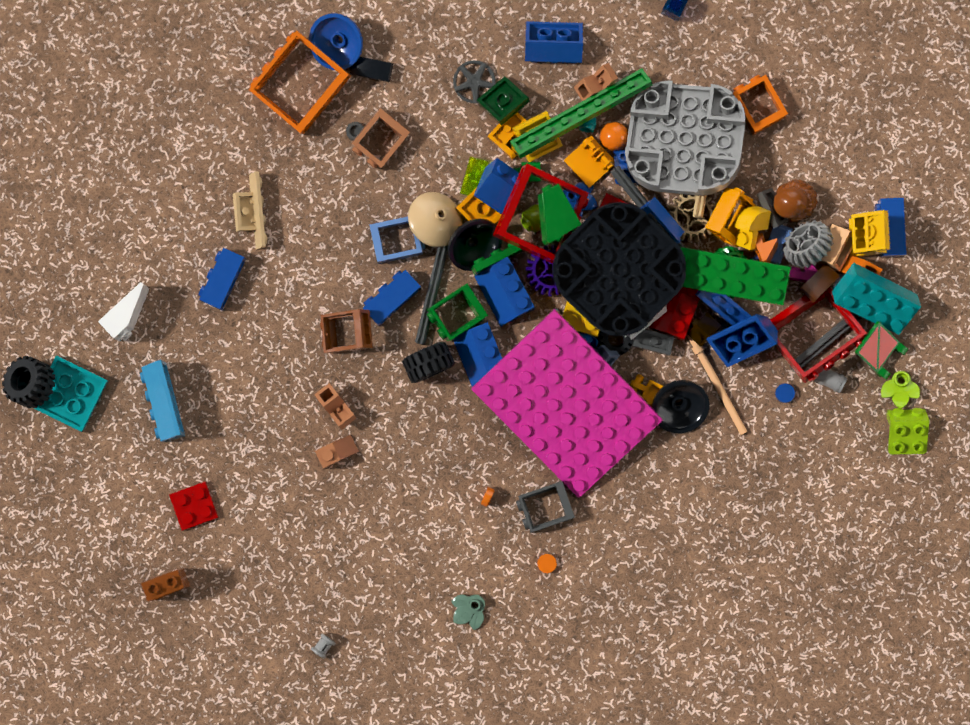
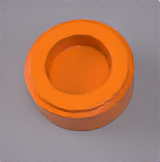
(487, 497)
(546, 563)

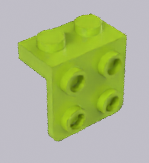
(908, 431)

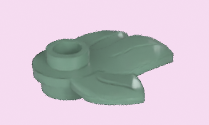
(466, 612)

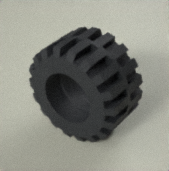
(428, 362)
(17, 378)

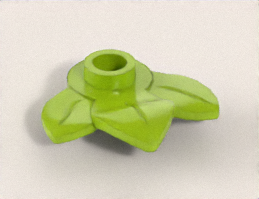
(900, 392)

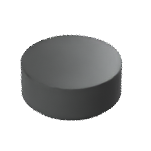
(353, 130)

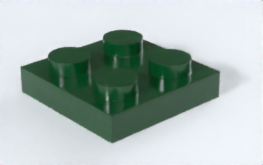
(503, 100)

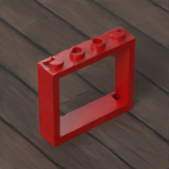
(513, 200)
(827, 363)

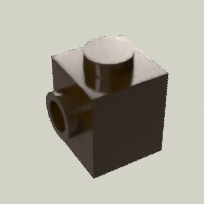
(703, 328)

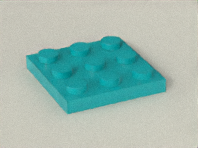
(74, 394)

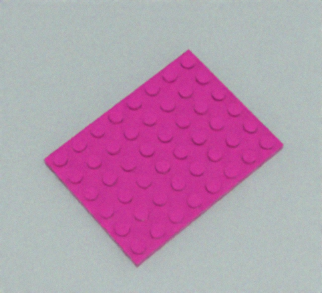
(566, 403)

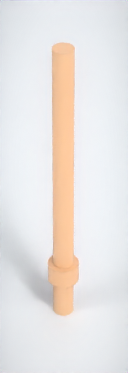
(717, 384)

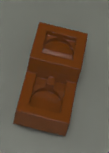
(819, 282)

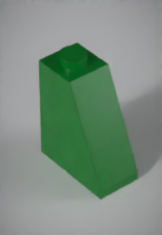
(555, 214)

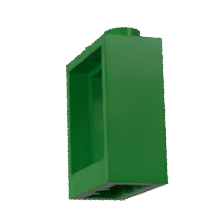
(473, 303)

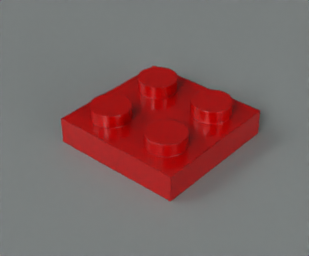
(193, 506)

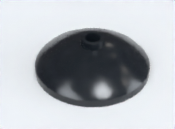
(465, 251)
(686, 414)

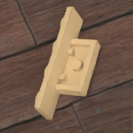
(249, 211)

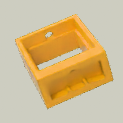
(723, 211)

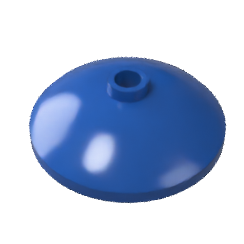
(326, 34)

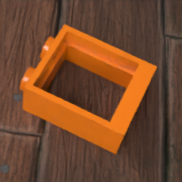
(768, 121)

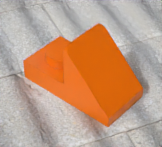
(765, 250)

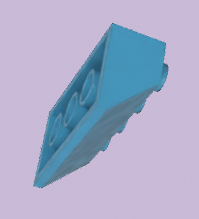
(162, 400)

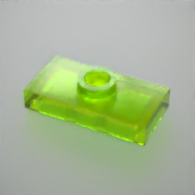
(472, 175)

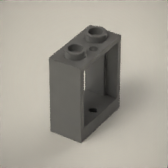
(563, 499)

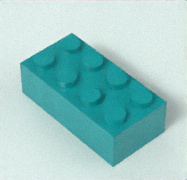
(876, 298)

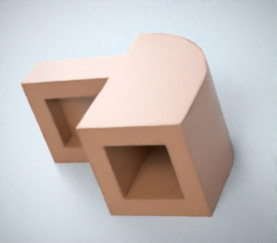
(597, 82)
(335, 406)

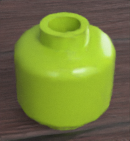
(531, 219)

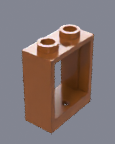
(362, 329)
(165, 584)

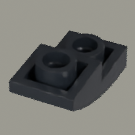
(372, 69)

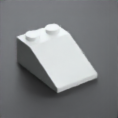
(124, 315)

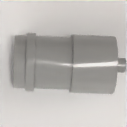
(831, 380)

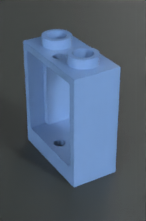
(381, 258)

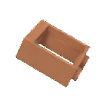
(393, 125)

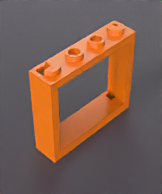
(271, 67)

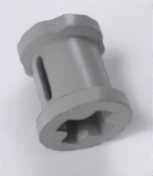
(323, 646)

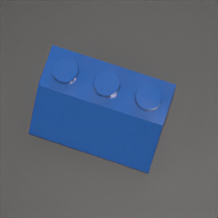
(554, 42)
(504, 291)
(744, 339)
(477, 351)

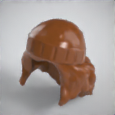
(795, 200)

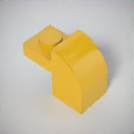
(749, 223)

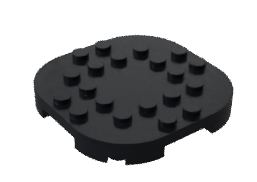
(619, 269)

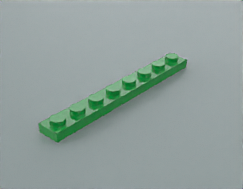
(581, 113)

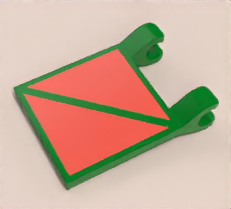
(878, 347)

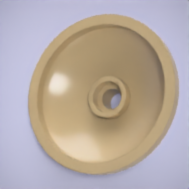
(426, 222)

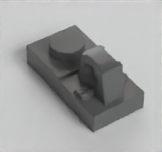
(766, 200)
(654, 342)

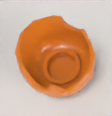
(614, 136)

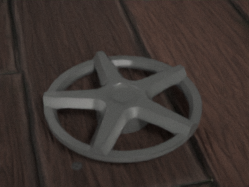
(473, 81)

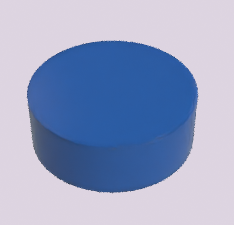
(785, 393)

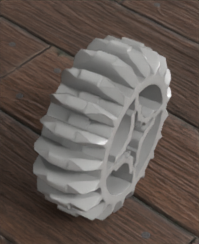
(808, 244)

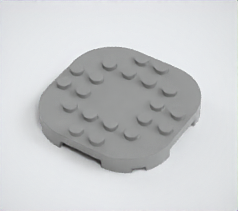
(685, 138)

